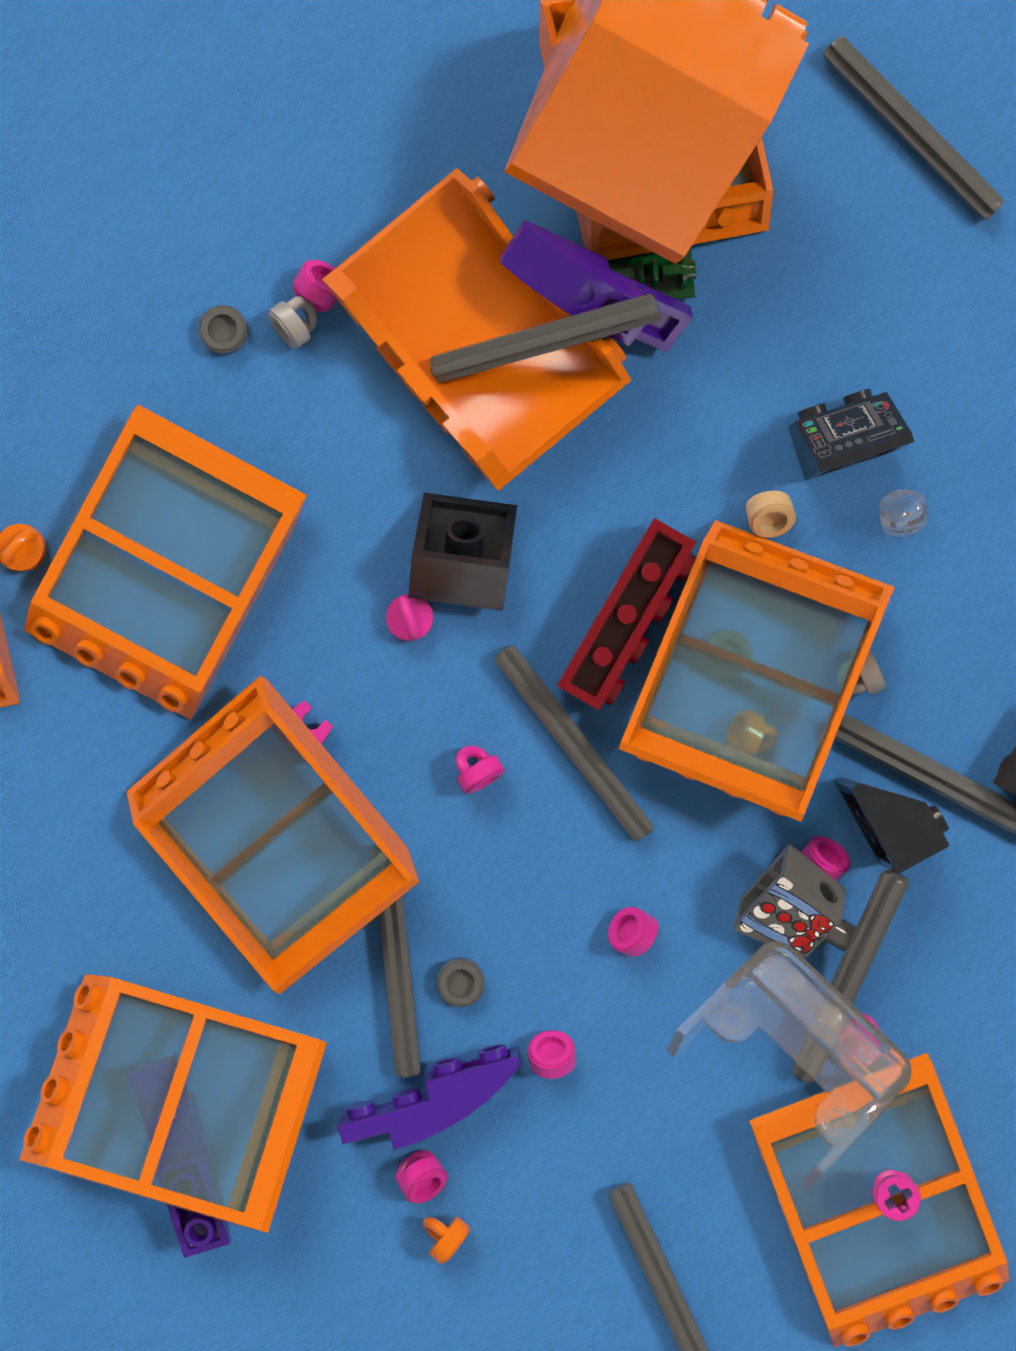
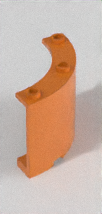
(440, 286)

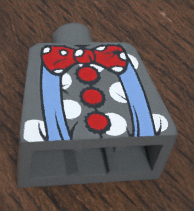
(795, 906)

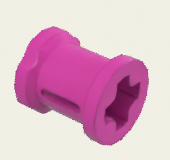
(910, 1194)

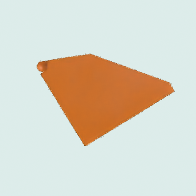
(655, 110)

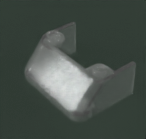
(818, 1031)

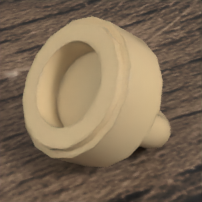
(770, 513)

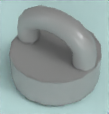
(288, 323)
(872, 677)

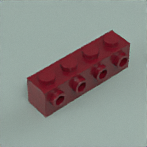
(626, 613)

